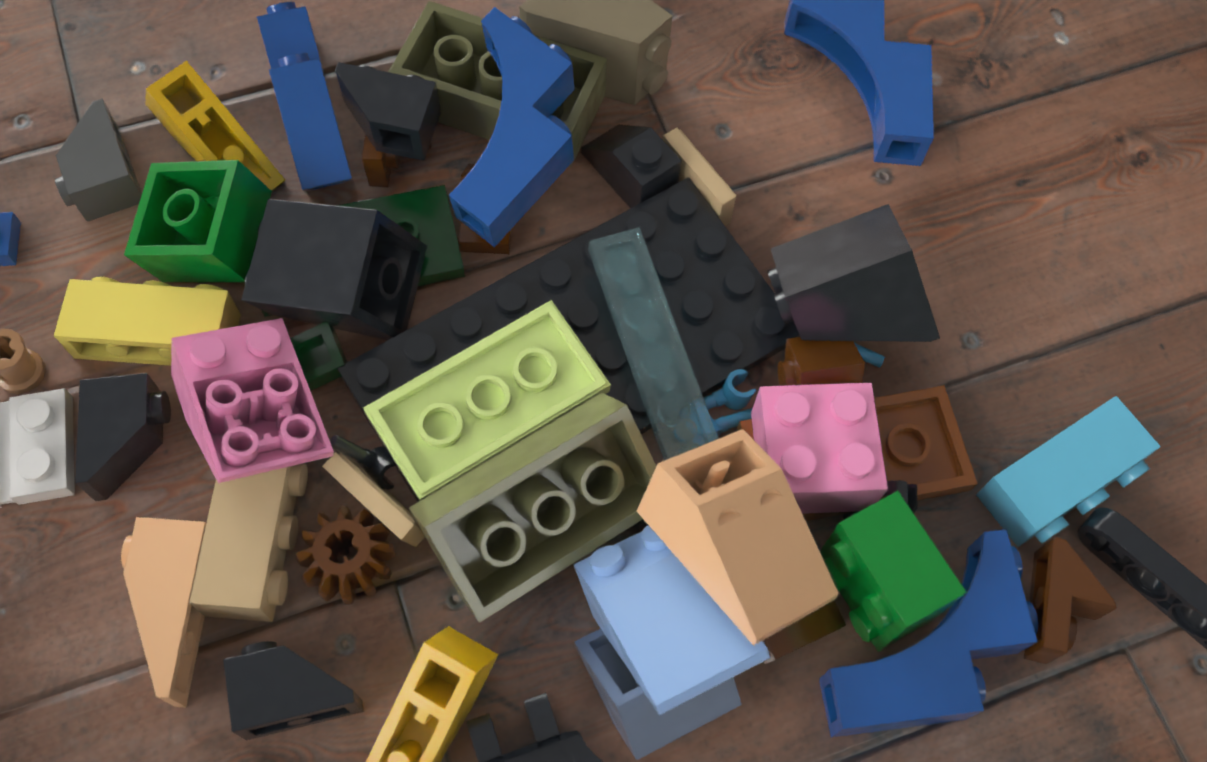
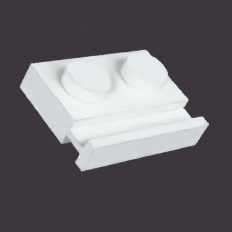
(36, 447)

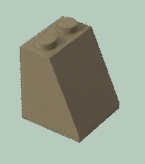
(626, 32)

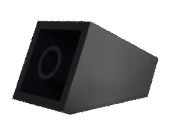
(335, 268)
(853, 283)

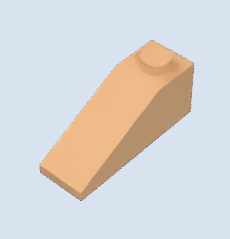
(159, 577)

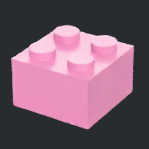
(823, 443)

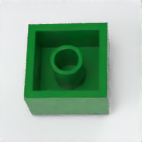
(198, 221)
(889, 572)

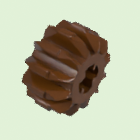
(325, 569)

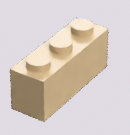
(247, 545)

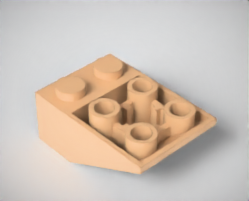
(739, 533)

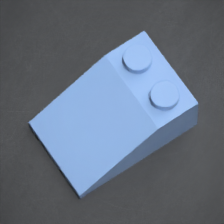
(663, 621)

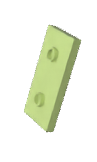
(485, 399)

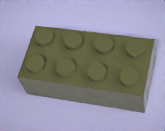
(453, 52)
(538, 504)

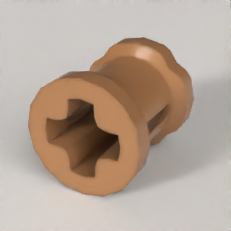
(19, 367)

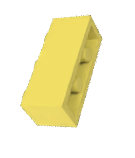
(138, 320)

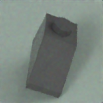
(97, 166)

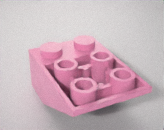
(247, 400)

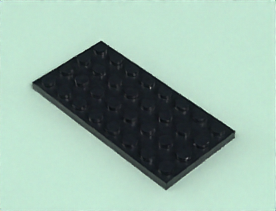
(709, 282)

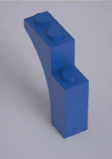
(887, 74)
(303, 97)
(528, 142)
(936, 676)

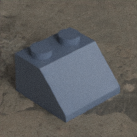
(631, 709)

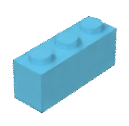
(1069, 473)

